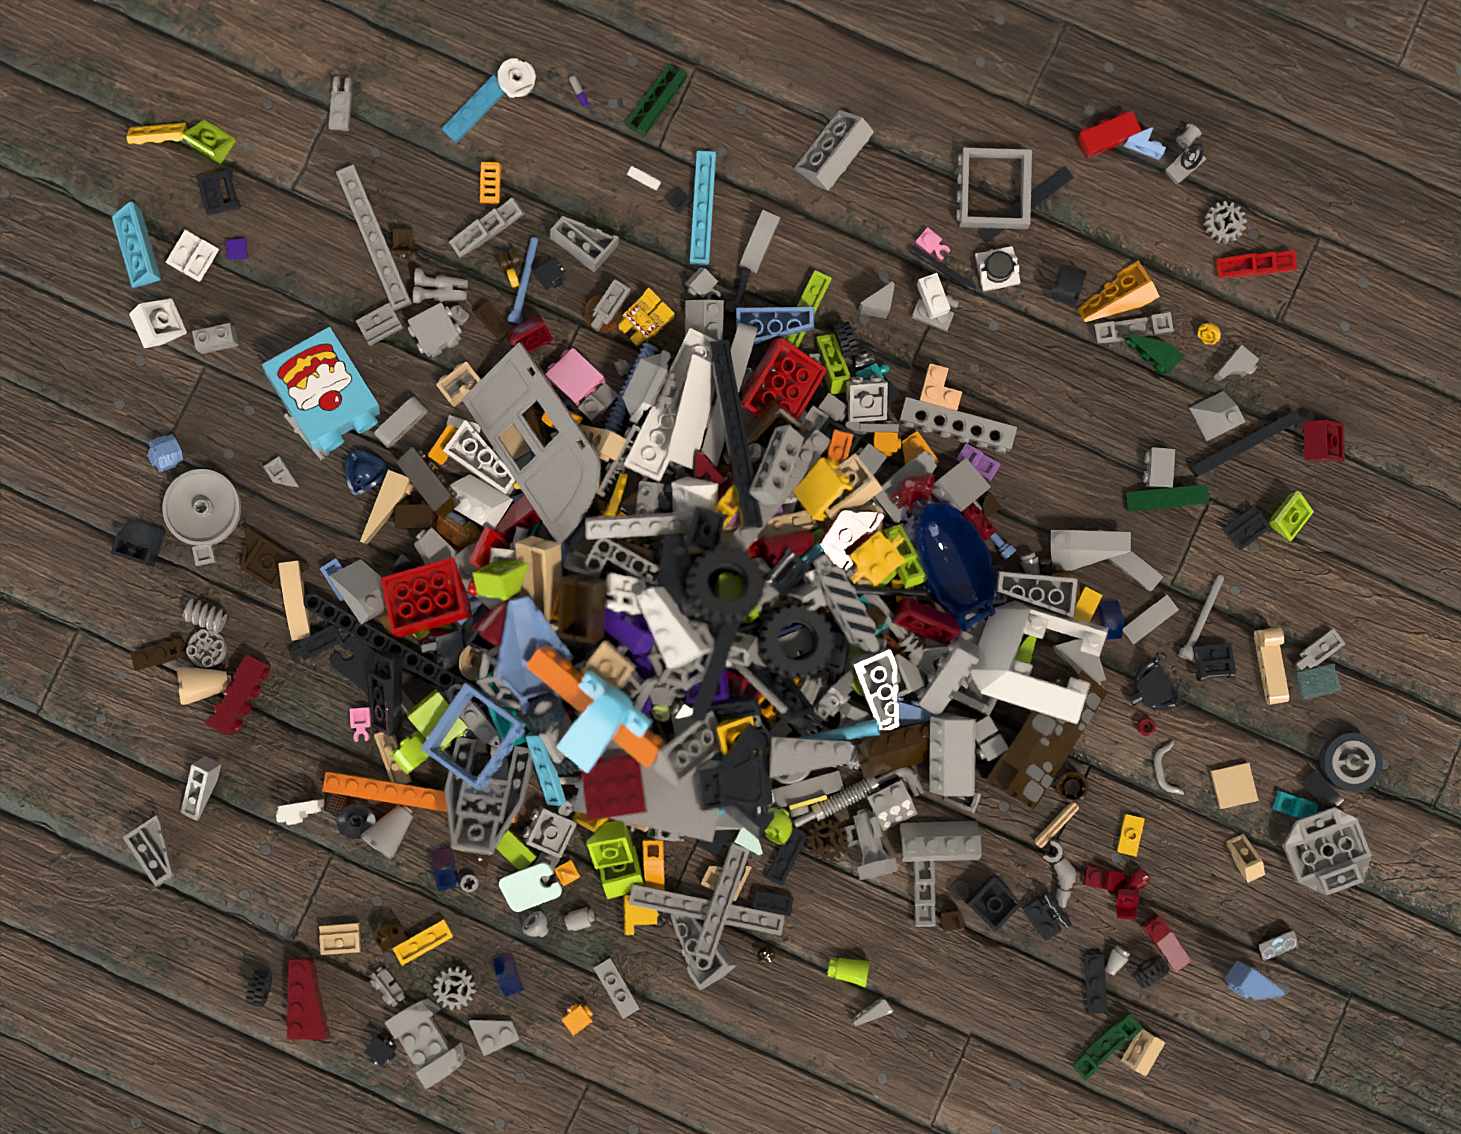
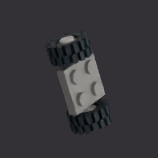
(554, 724)

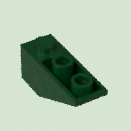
(1159, 353)

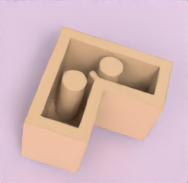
(934, 390)

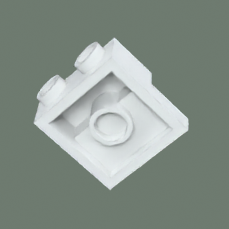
(295, 812)

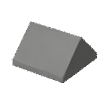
(878, 303)

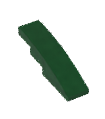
(1167, 498)

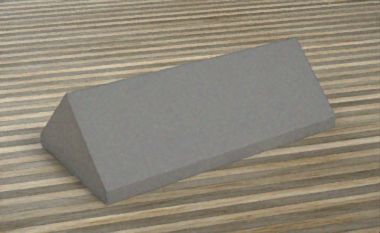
(689, 751)

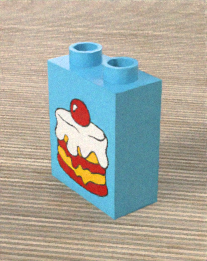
(322, 390)

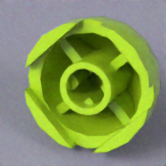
(780, 827)

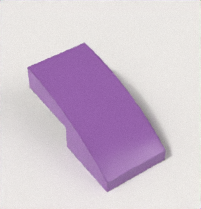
(983, 464)

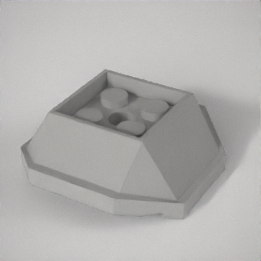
(646, 386)
(1347, 854)

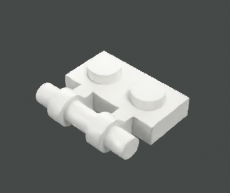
(624, 587)

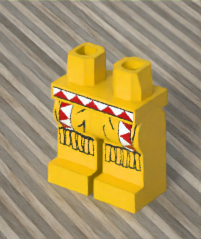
(646, 318)

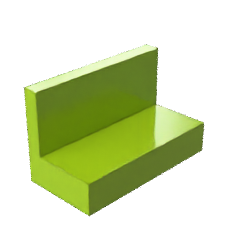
(516, 850)

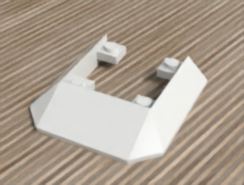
(1009, 679)

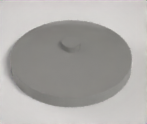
(201, 507)

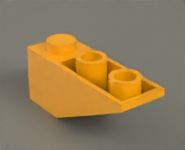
(654, 864)

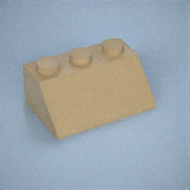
(863, 483)

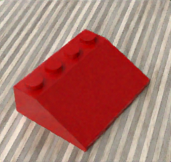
(782, 375)
(425, 597)

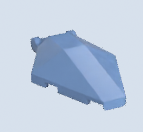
(522, 636)

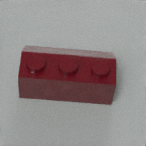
(925, 621)

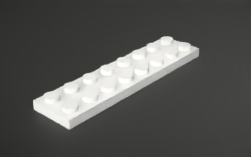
(654, 439)

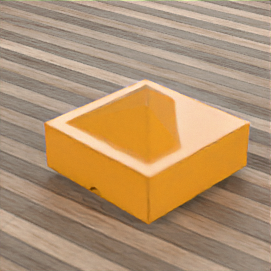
(567, 873)

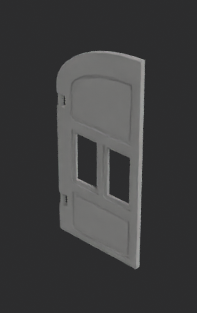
(562, 474)

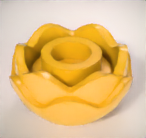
(1209, 333)

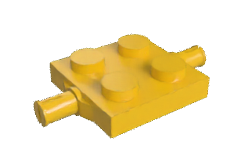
(876, 558)

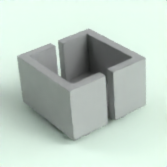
(991, 746)

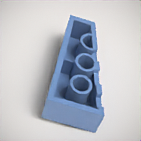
(776, 321)

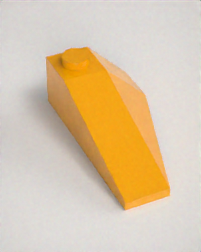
(1127, 292)

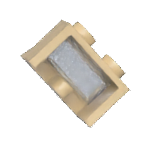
(458, 383)

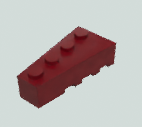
(239, 695)

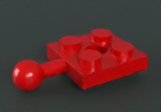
(481, 553)

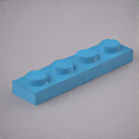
(473, 110)

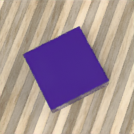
(237, 249)

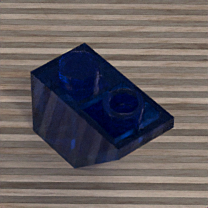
(445, 869)

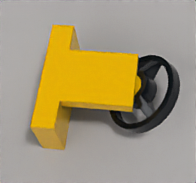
(639, 916)

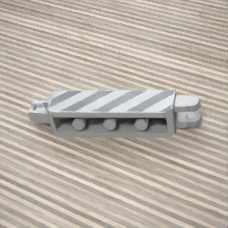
(845, 605)

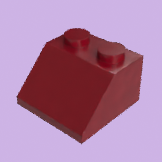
(531, 334)
(1323, 441)

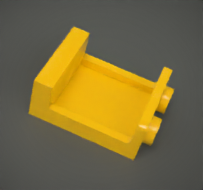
(821, 487)

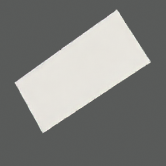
(692, 413)

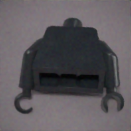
(1154, 687)

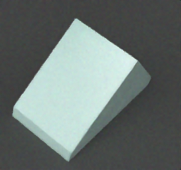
(748, 841)

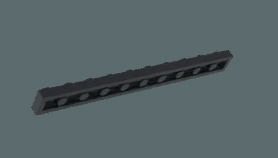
(735, 433)

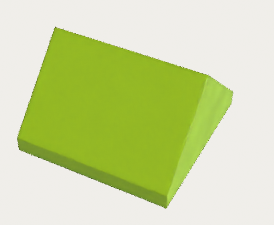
(209, 140)
(1291, 516)

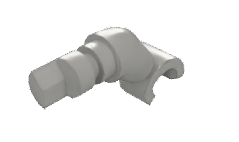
(1065, 872)

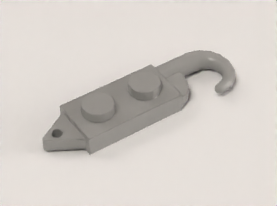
(476, 720)

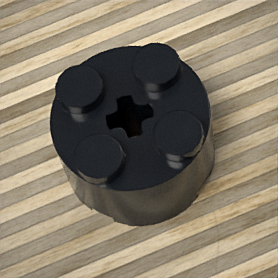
(1069, 285)

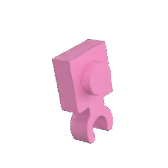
(930, 242)
(360, 719)

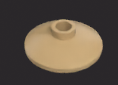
(470, 662)

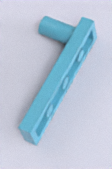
(545, 770)

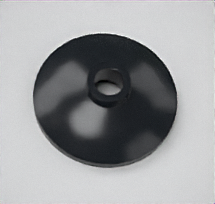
(354, 828)

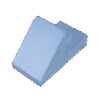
(1140, 143)

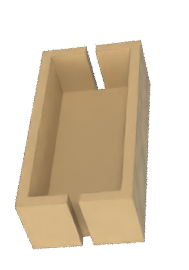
(543, 573)

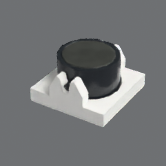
(997, 268)

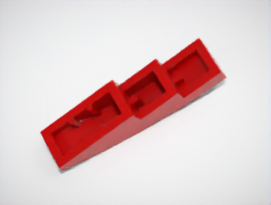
(1256, 264)

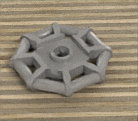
(483, 681)
(686, 683)

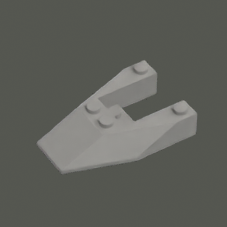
(483, 816)

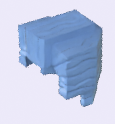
(164, 452)

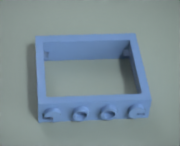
(447, 722)

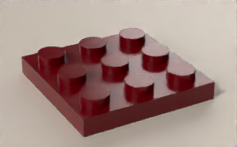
(614, 788)

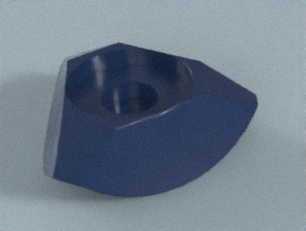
(363, 471)

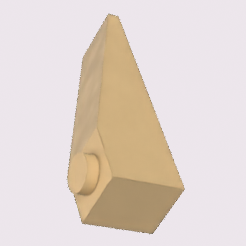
(391, 493)

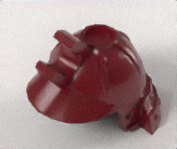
(912, 489)

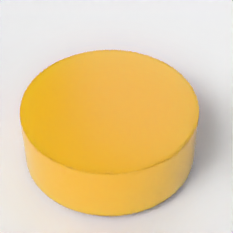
(513, 277)

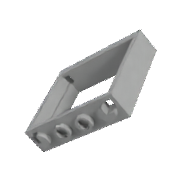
(962, 196)

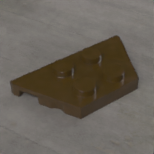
(262, 559)

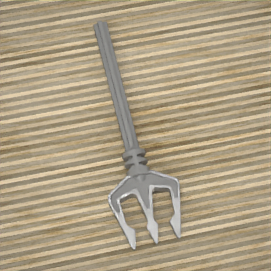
(919, 655)

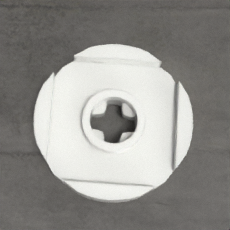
(512, 87)

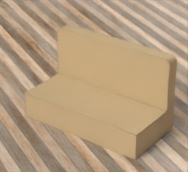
(1142, 1052)

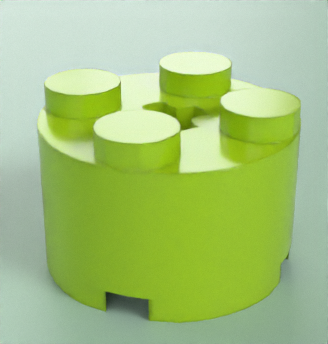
(410, 753)

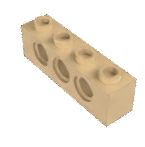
(606, 443)

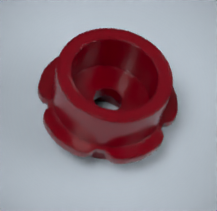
(1145, 721)

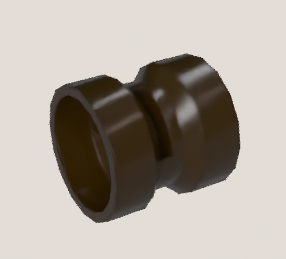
(504, 259)

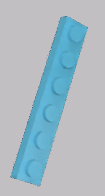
(702, 207)

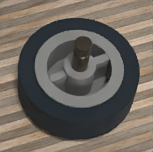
(1351, 761)

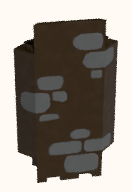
(1042, 748)

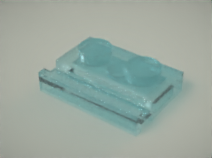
(1318, 681)

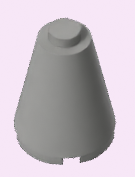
(389, 831)

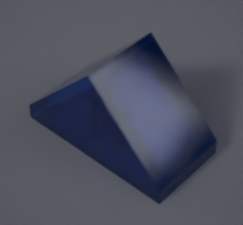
(1111, 618)
(508, 975)

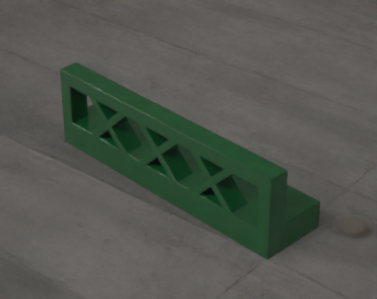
(659, 103)

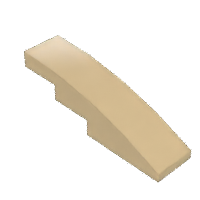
(293, 598)

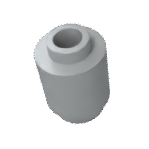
(579, 919)

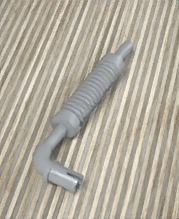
(857, 792)

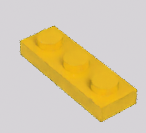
(156, 133)
(423, 942)

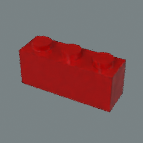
(1108, 133)

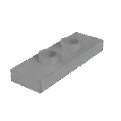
(616, 988)

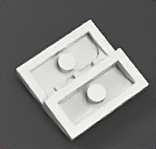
(192, 256)

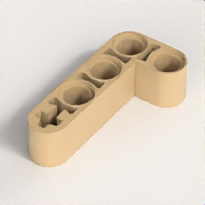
(1271, 664)

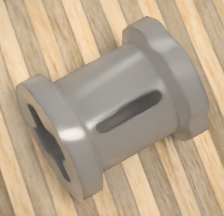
(1188, 136)

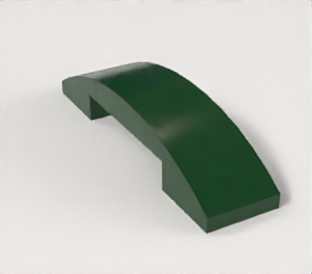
(1106, 1045)

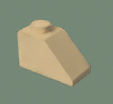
(1246, 858)

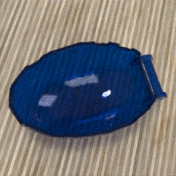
(954, 563)

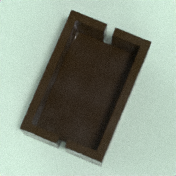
(582, 608)

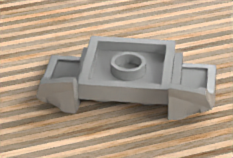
(425, 1042)

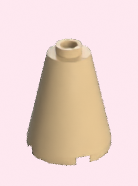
(200, 683)

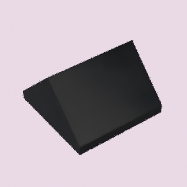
(705, 528)

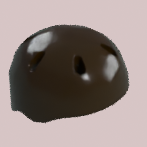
(1072, 787)

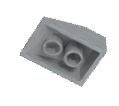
(361, 590)

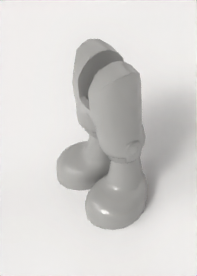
(444, 284)

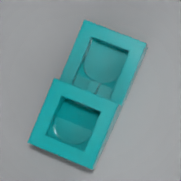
(1294, 806)

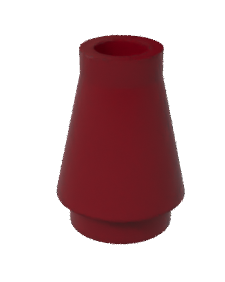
(1137, 880)

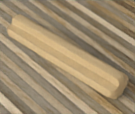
(1056, 824)

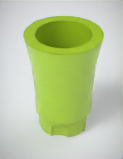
(849, 970)

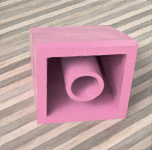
(575, 376)

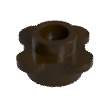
(766, 954)

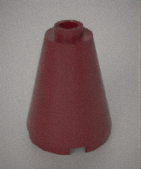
(776, 544)
(493, 623)

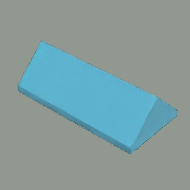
(136, 245)

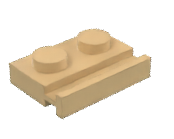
(339, 938)

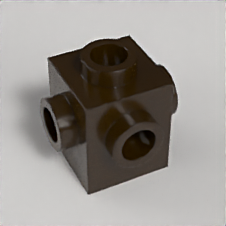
(388, 935)

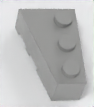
(151, 850)

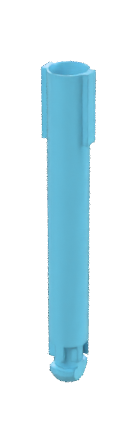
(859, 731)

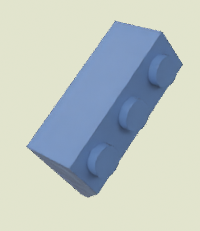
(1250, 983)

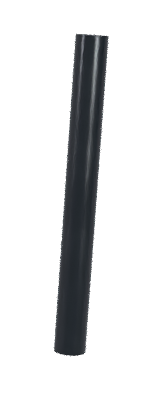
(942, 268)
(890, 591)

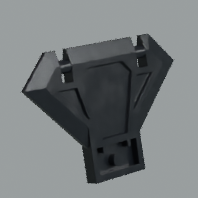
(741, 783)

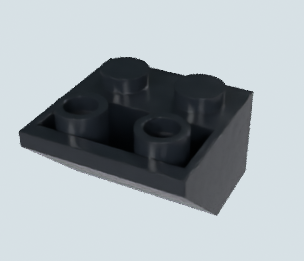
(138, 543)

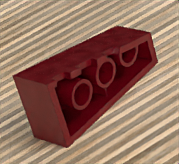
(305, 1007)

